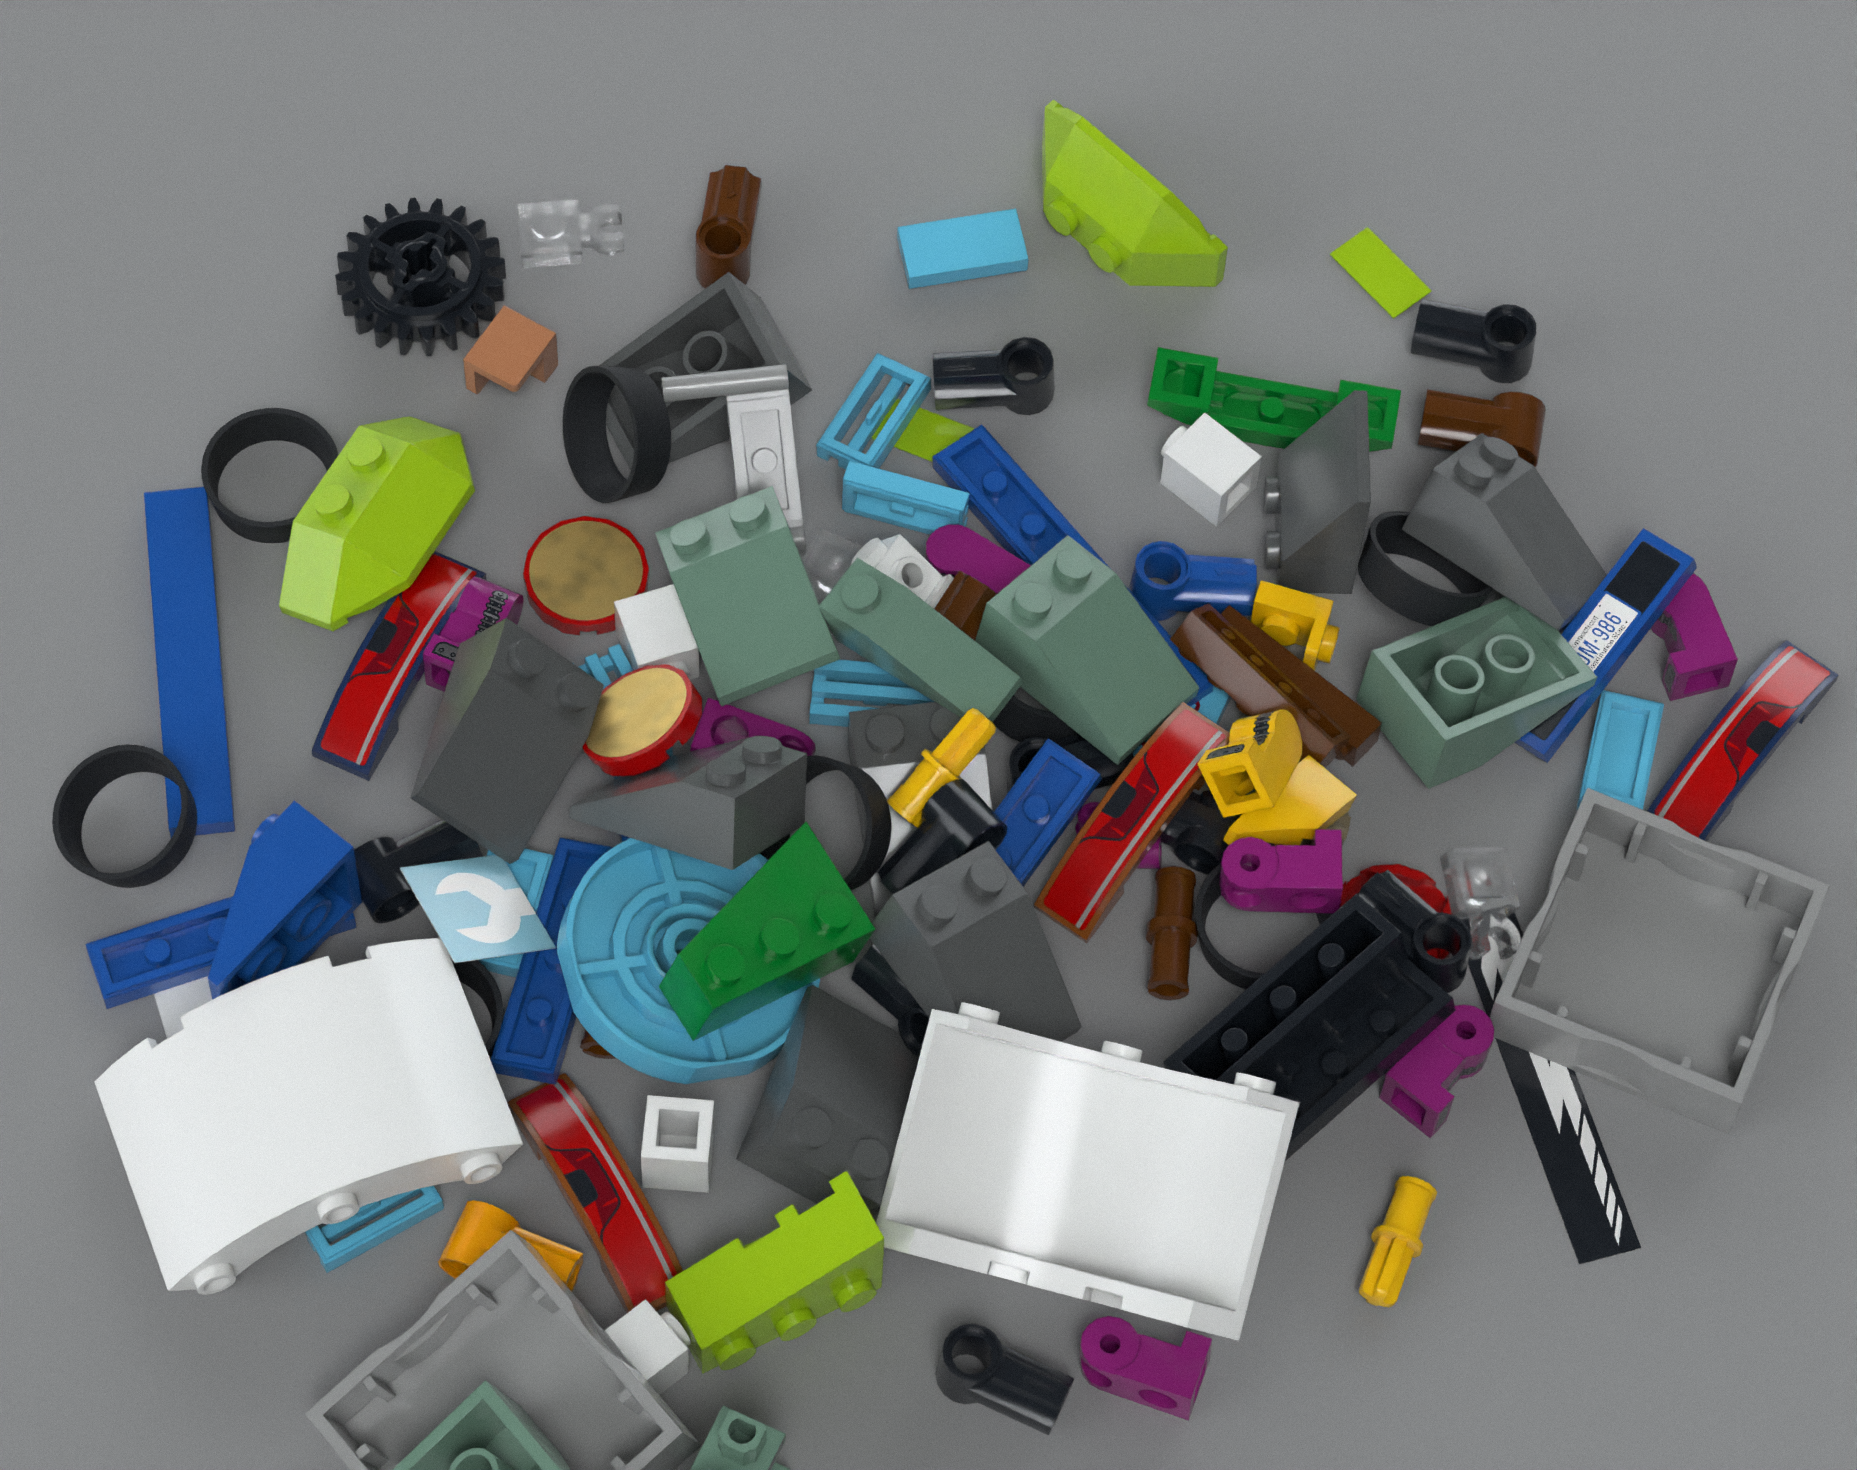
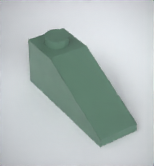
(916, 643)

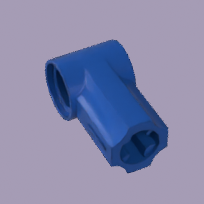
(1192, 581)

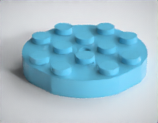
(621, 940)

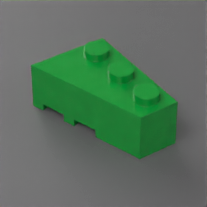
(769, 939)

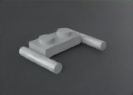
(758, 431)

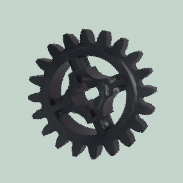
(415, 257)

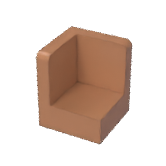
(510, 353)

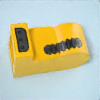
(1258, 757)

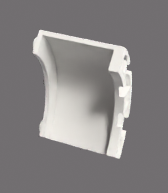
(304, 1107)
(1086, 1171)

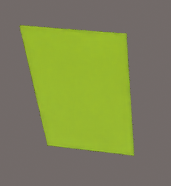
(1380, 272)
(926, 433)

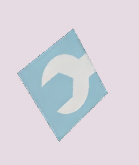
(477, 908)

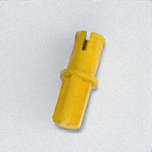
(942, 765)
(1397, 1241)

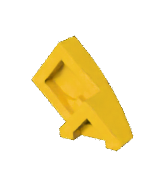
(1307, 803)

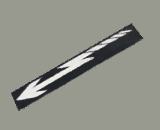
(1561, 1133)

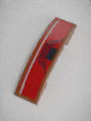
(1129, 822)
(598, 1190)

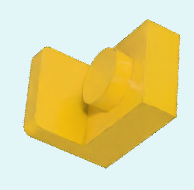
(1296, 619)

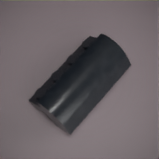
(1323, 1019)

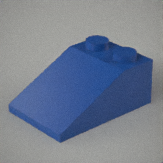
(287, 901)

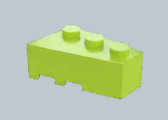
(781, 1280)

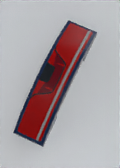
(388, 668)
(1742, 740)

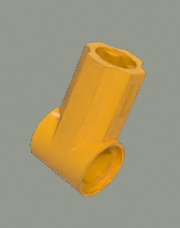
(484, 1225)

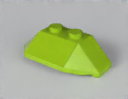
(1121, 209)
(374, 520)

